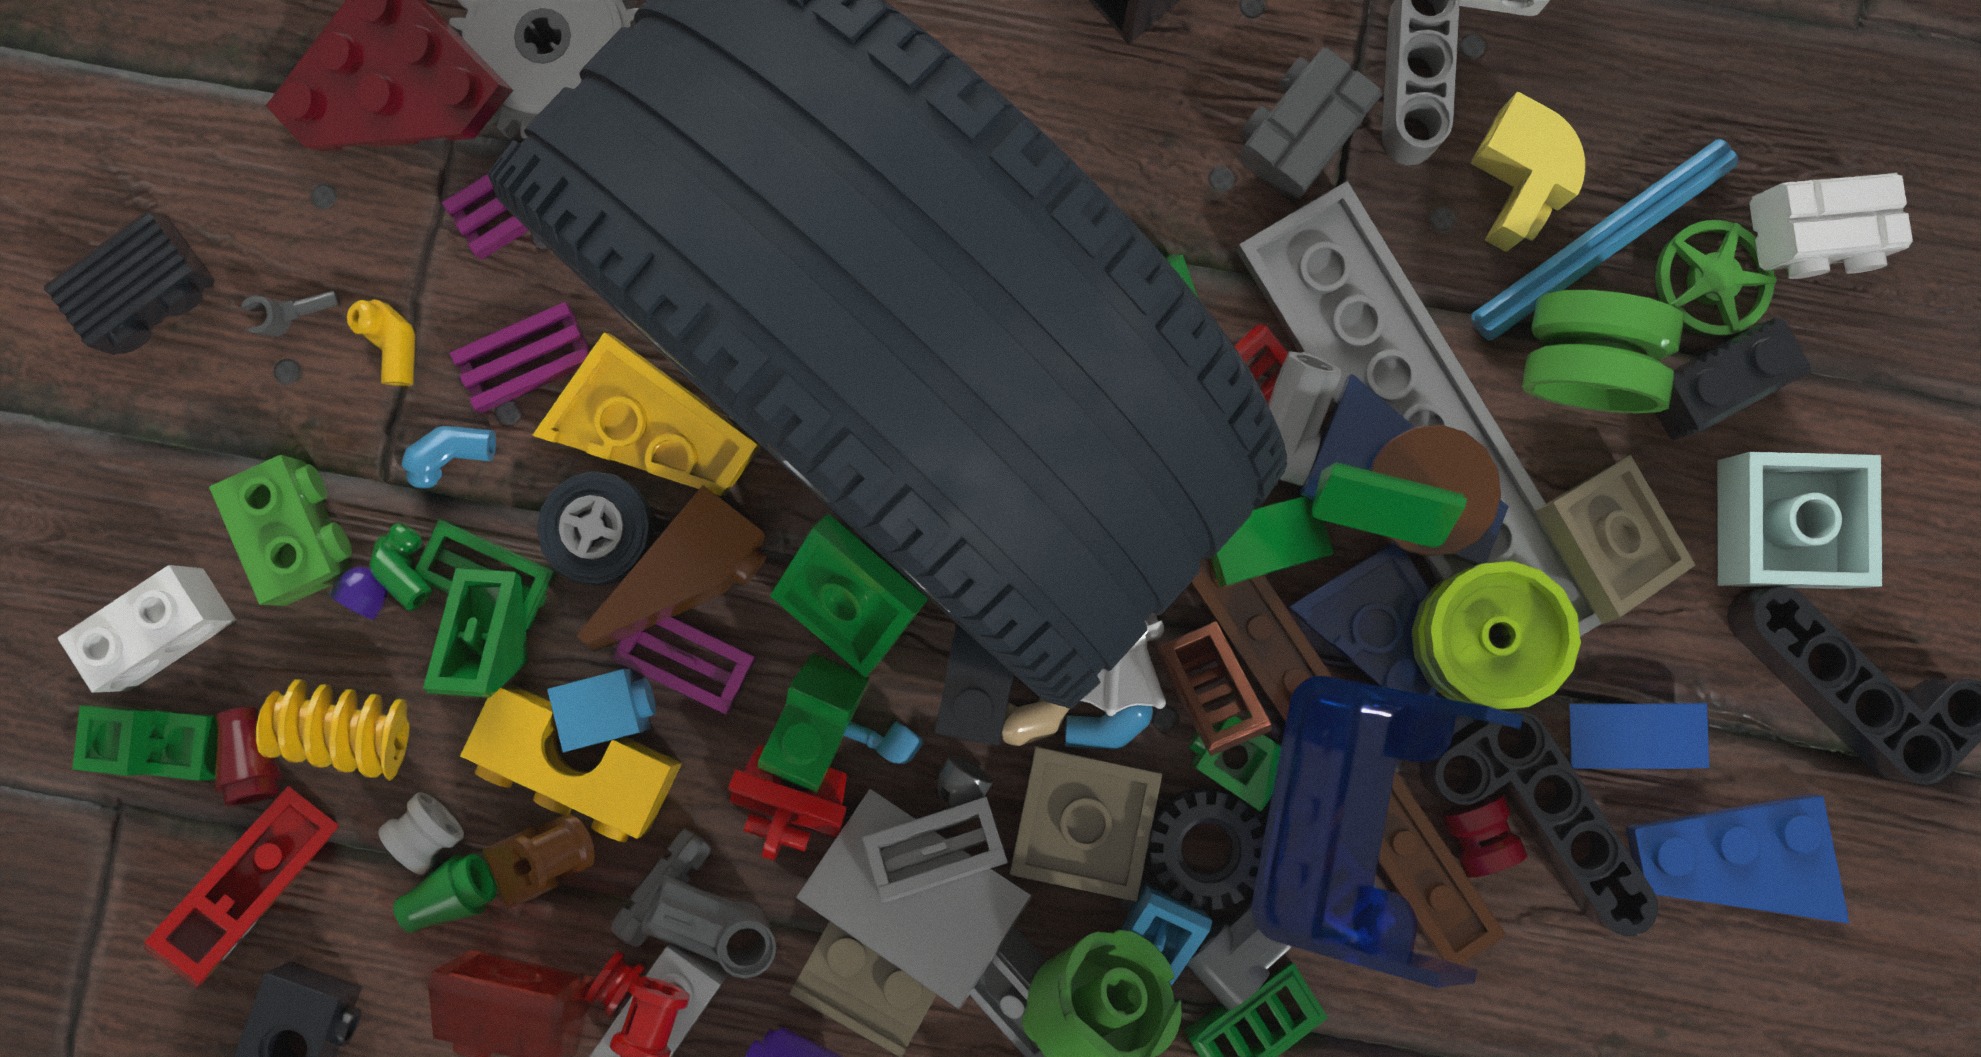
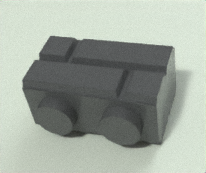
(1308, 124)

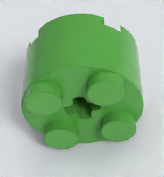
(1103, 999)

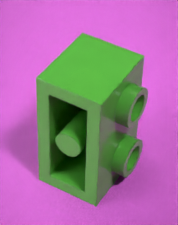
(282, 529)

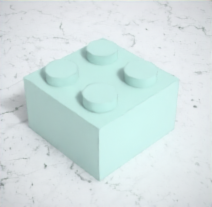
(1799, 520)

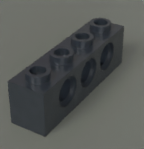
(304, 1002)

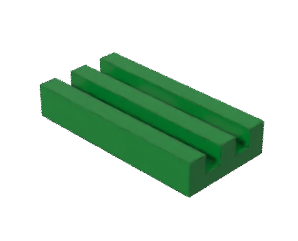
(533, 596)

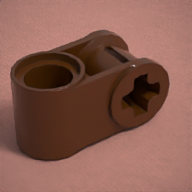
(539, 859)

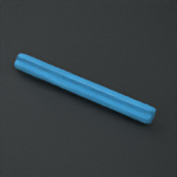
(1605, 238)

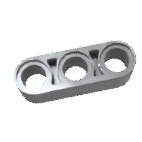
(1416, 97)

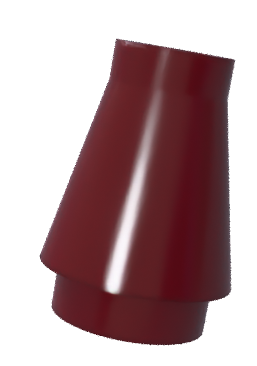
(240, 769)

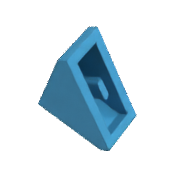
(1168, 925)

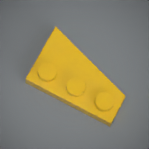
(645, 419)

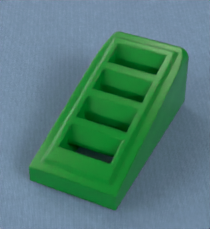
(1271, 1045)

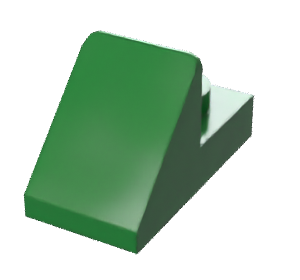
(813, 722)

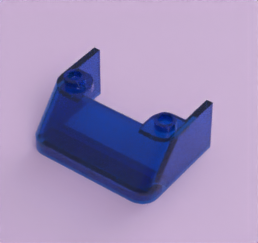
(1331, 822)

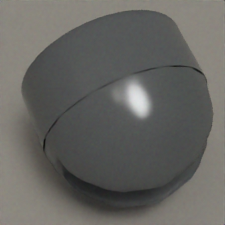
(962, 781)

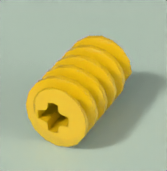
(333, 733)

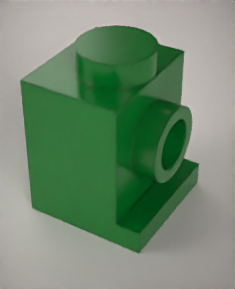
(1249, 781)

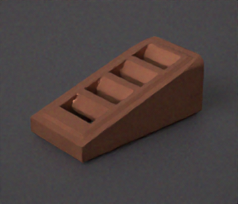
(1196, 651)

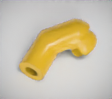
(390, 334)

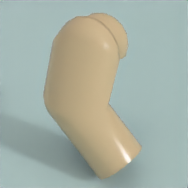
(1032, 722)

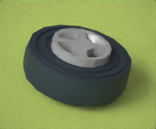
(574, 519)

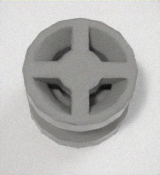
(421, 833)

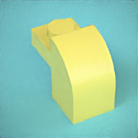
(1539, 158)

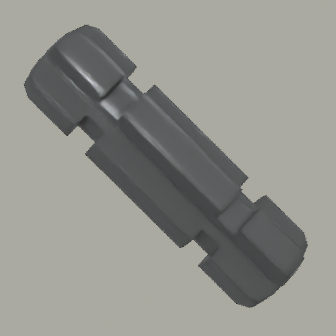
(687, 852)

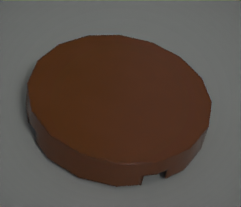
(1451, 462)

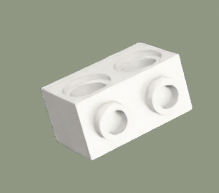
(146, 629)

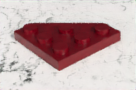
(387, 80)

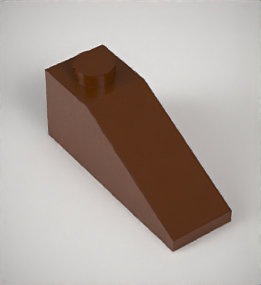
(687, 565)

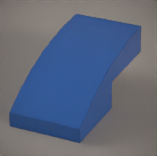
(1639, 736)

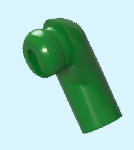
(392, 566)

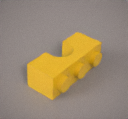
(519, 744)

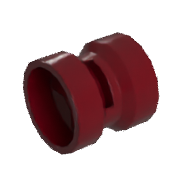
(1484, 836)

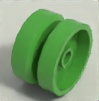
(1603, 351)

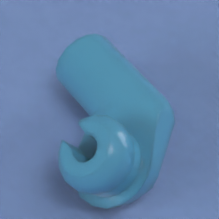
(440, 446)
(1107, 731)

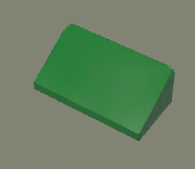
(1386, 505)

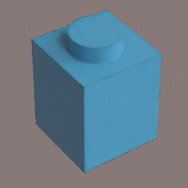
(602, 708)

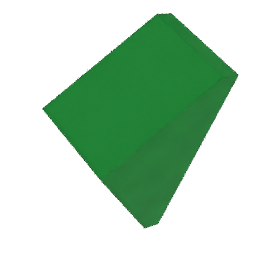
(479, 635)

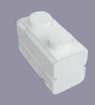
(1831, 223)

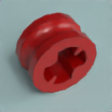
(613, 983)

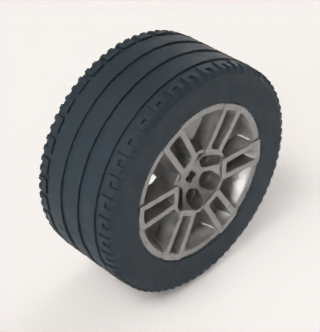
(909, 313)

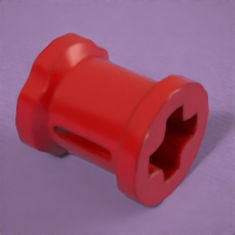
(649, 1018)

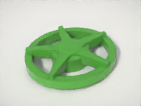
(1715, 278)

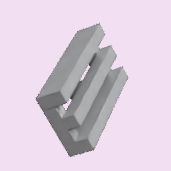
(881, 868)

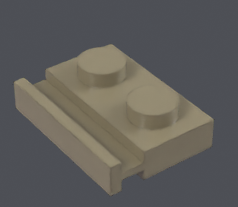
(862, 991)

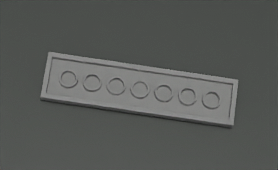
(1356, 309)

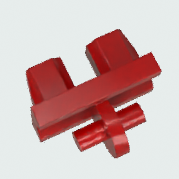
(766, 795)

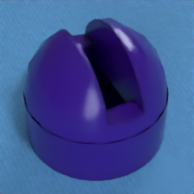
(359, 592)

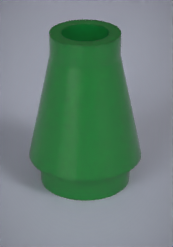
(449, 893)

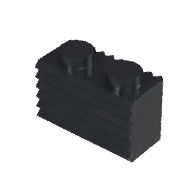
(130, 285)
(1732, 377)

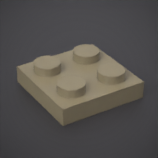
(1615, 539)
(1085, 823)

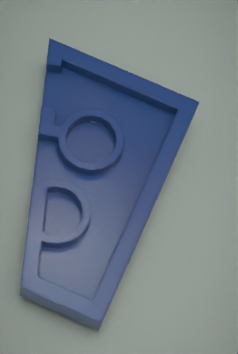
(1748, 857)

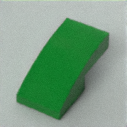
(1272, 541)
(146, 742)

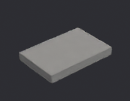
(933, 935)

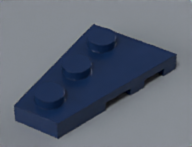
(1355, 436)
(1371, 617)

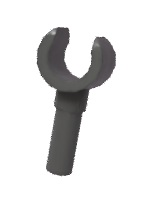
(281, 314)

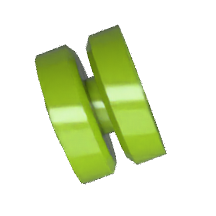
(1530, 620)

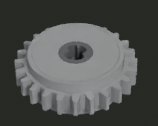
(511, 42)

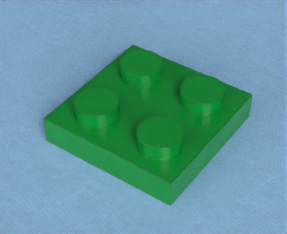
(847, 595)

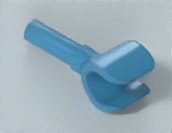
(897, 746)

